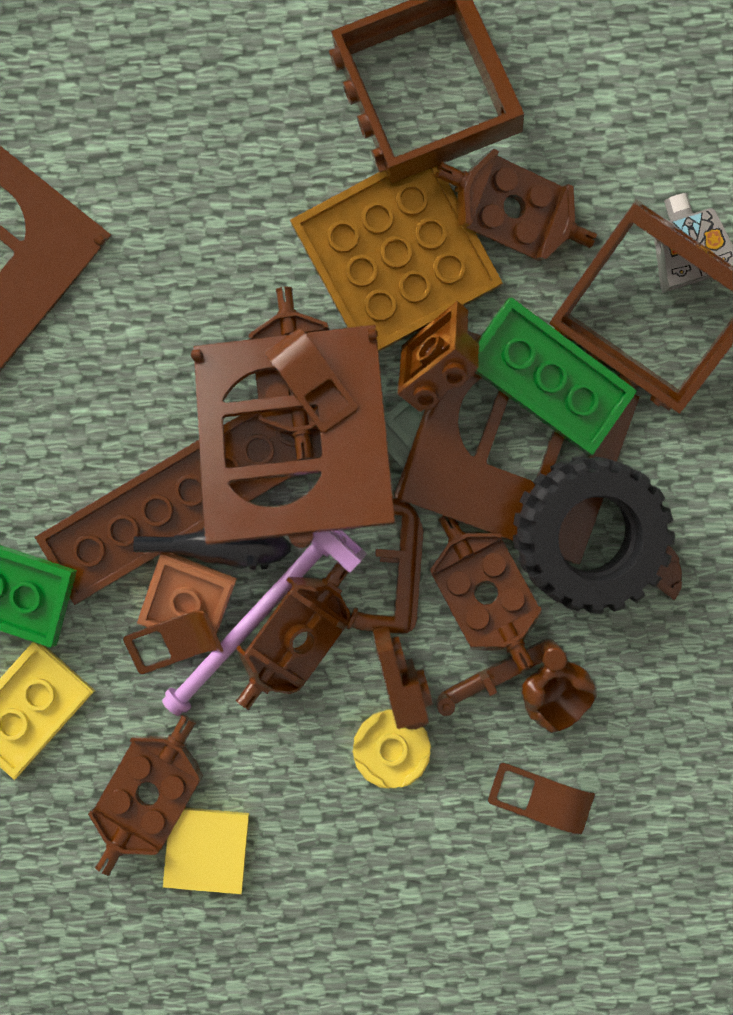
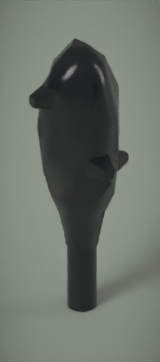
(235, 554)

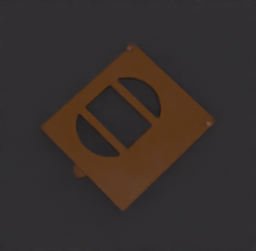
(49, 259)
(354, 457)
(467, 489)

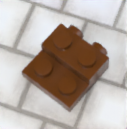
(437, 359)
(405, 686)

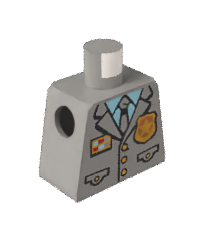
(704, 228)

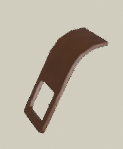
(305, 370)
(183, 636)
(549, 801)

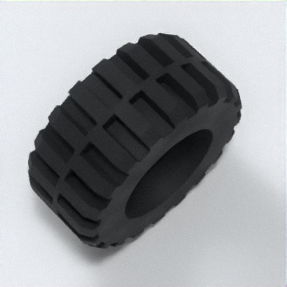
(640, 551)

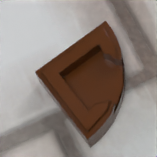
(671, 576)

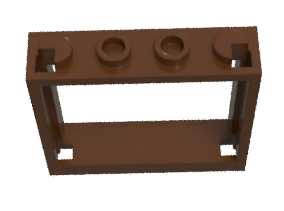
(403, 19)
(606, 352)

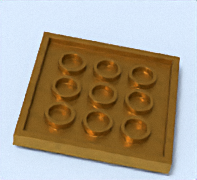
(395, 253)

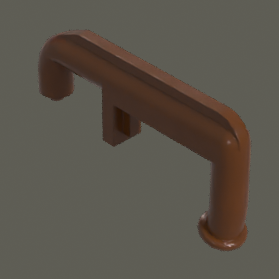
(408, 577)
(543, 651)

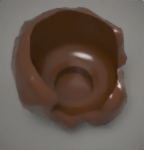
(559, 696)

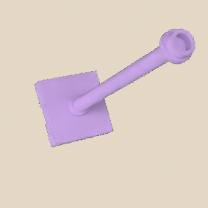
(335, 543)

